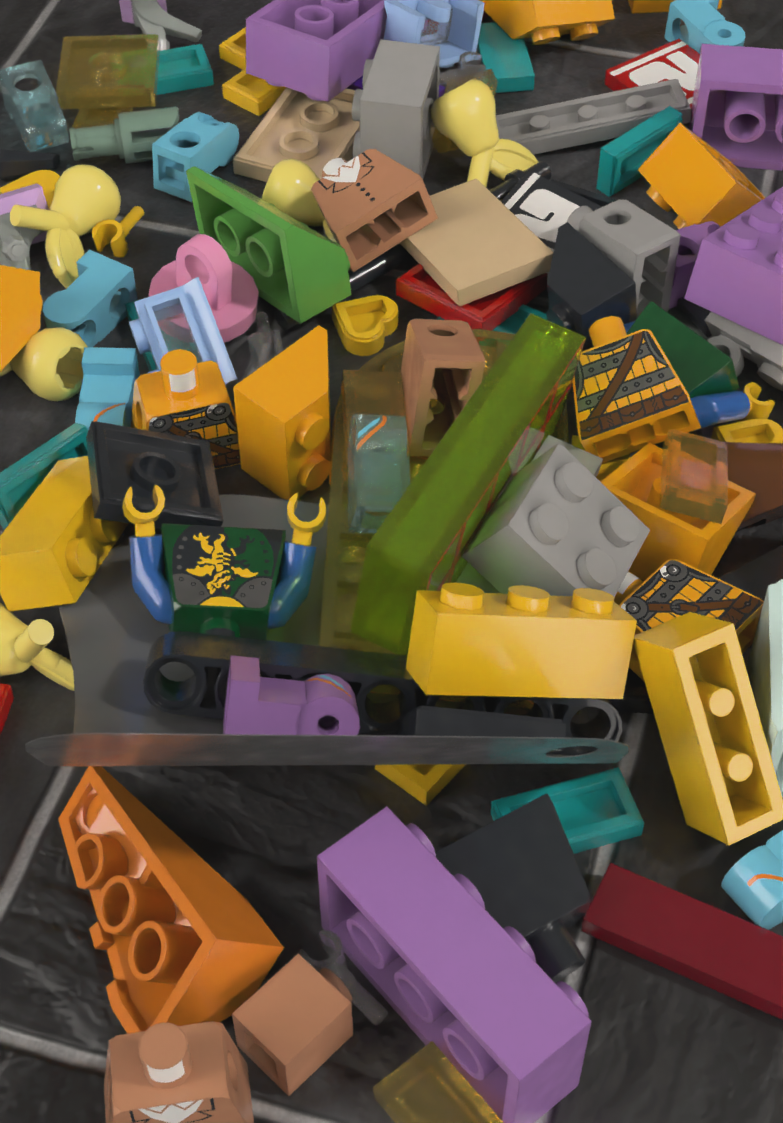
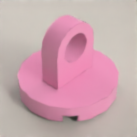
(226, 284)

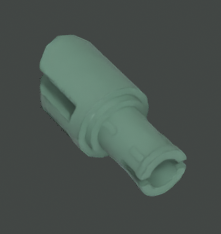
(128, 137)

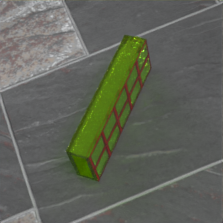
(463, 478)

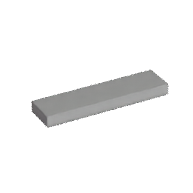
(590, 117)

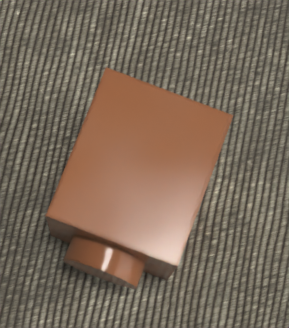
(294, 1022)

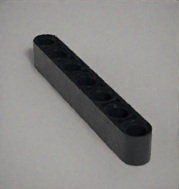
(363, 670)

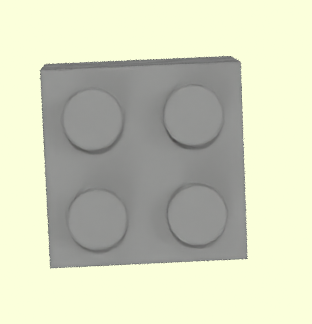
(398, 103)
(556, 531)

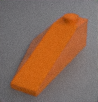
(170, 923)

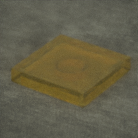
(108, 71)

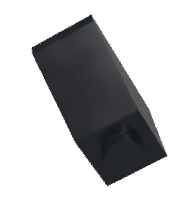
(586, 286)

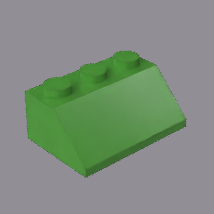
(287, 259)

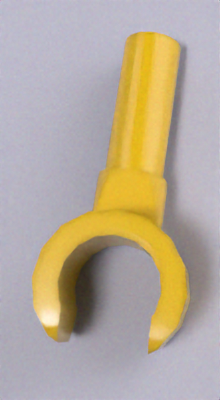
(115, 233)

